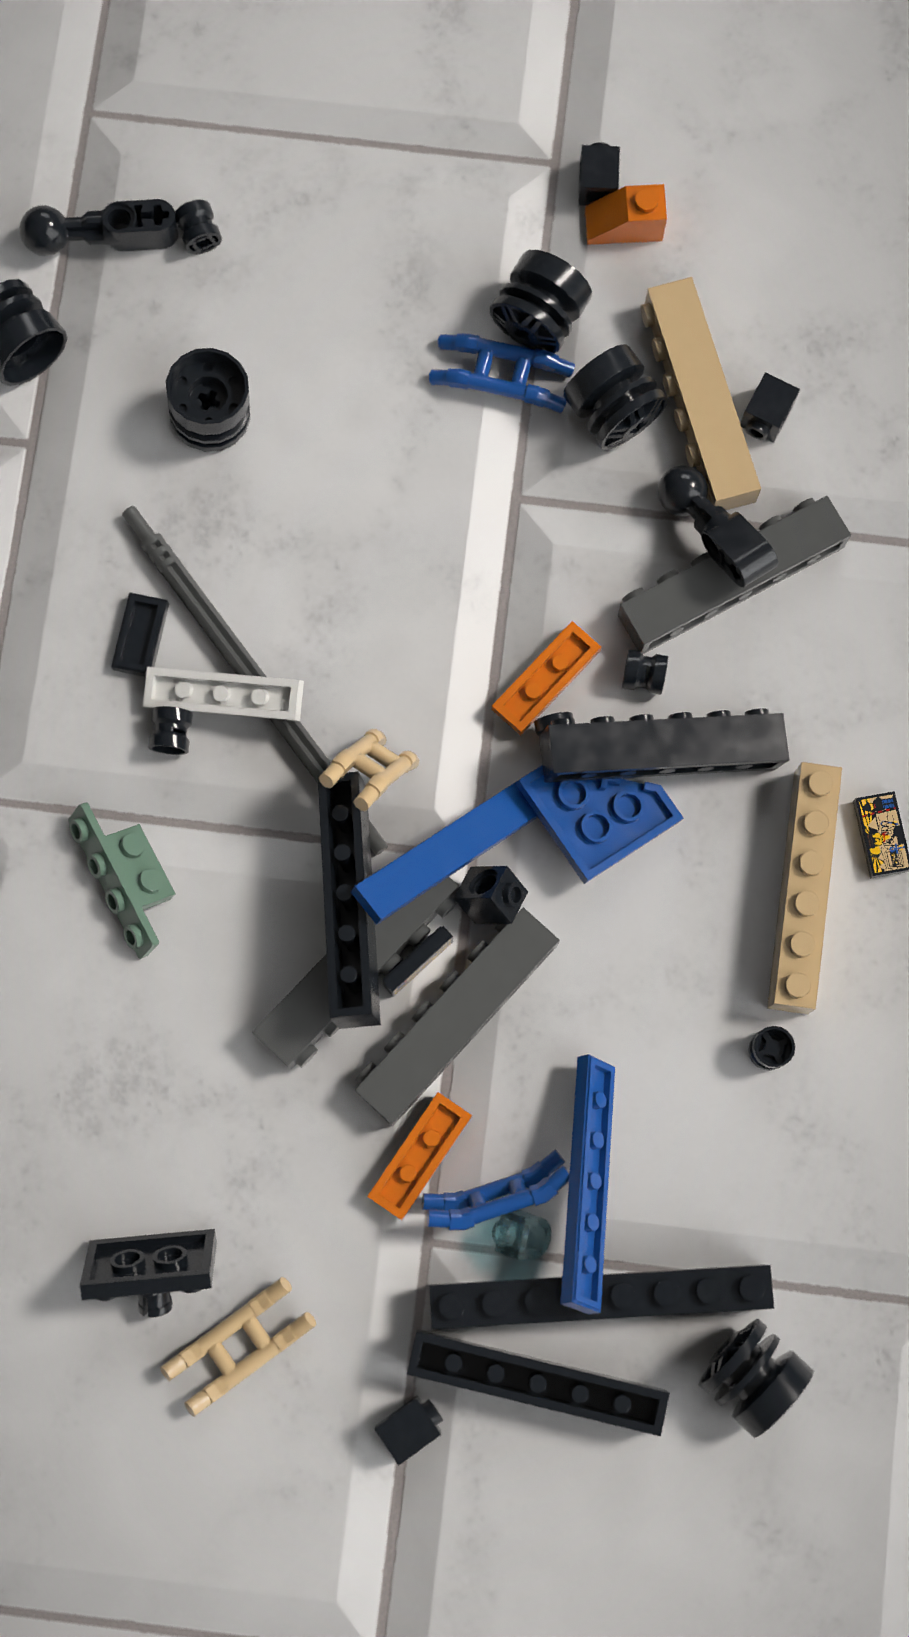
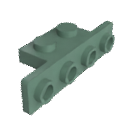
(127, 874)

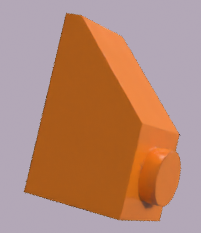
(627, 216)

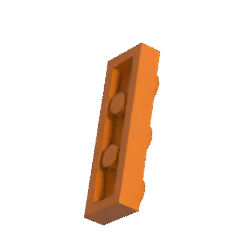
(546, 678)
(419, 1156)

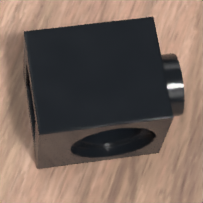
(598, 172)
(769, 408)
(491, 895)
(409, 1428)

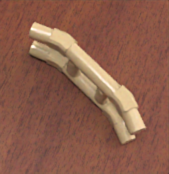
(380, 778)
(212, 1344)

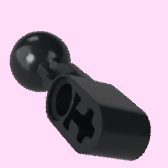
(47, 230)
(726, 536)

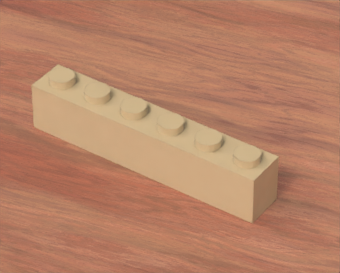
(700, 393)
(804, 888)

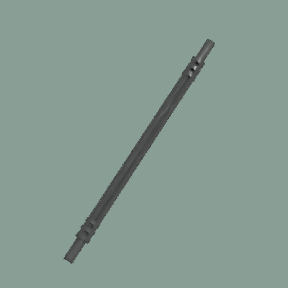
(228, 645)

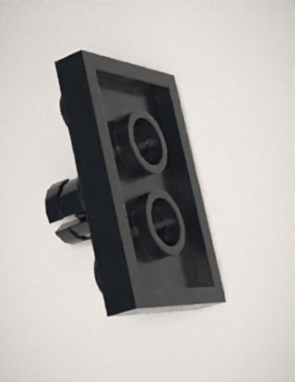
(149, 1268)

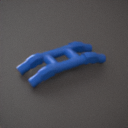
(517, 386)
(542, 1185)

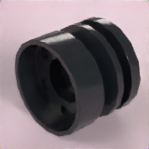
(541, 301)
(28, 334)
(206, 380)
(615, 396)
(761, 1383)

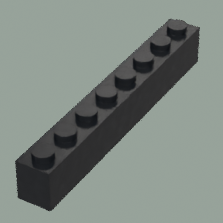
(622, 1297)

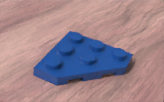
(599, 819)

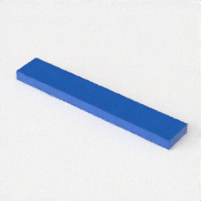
(443, 854)
(588, 1185)

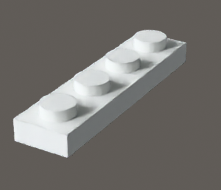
(224, 693)

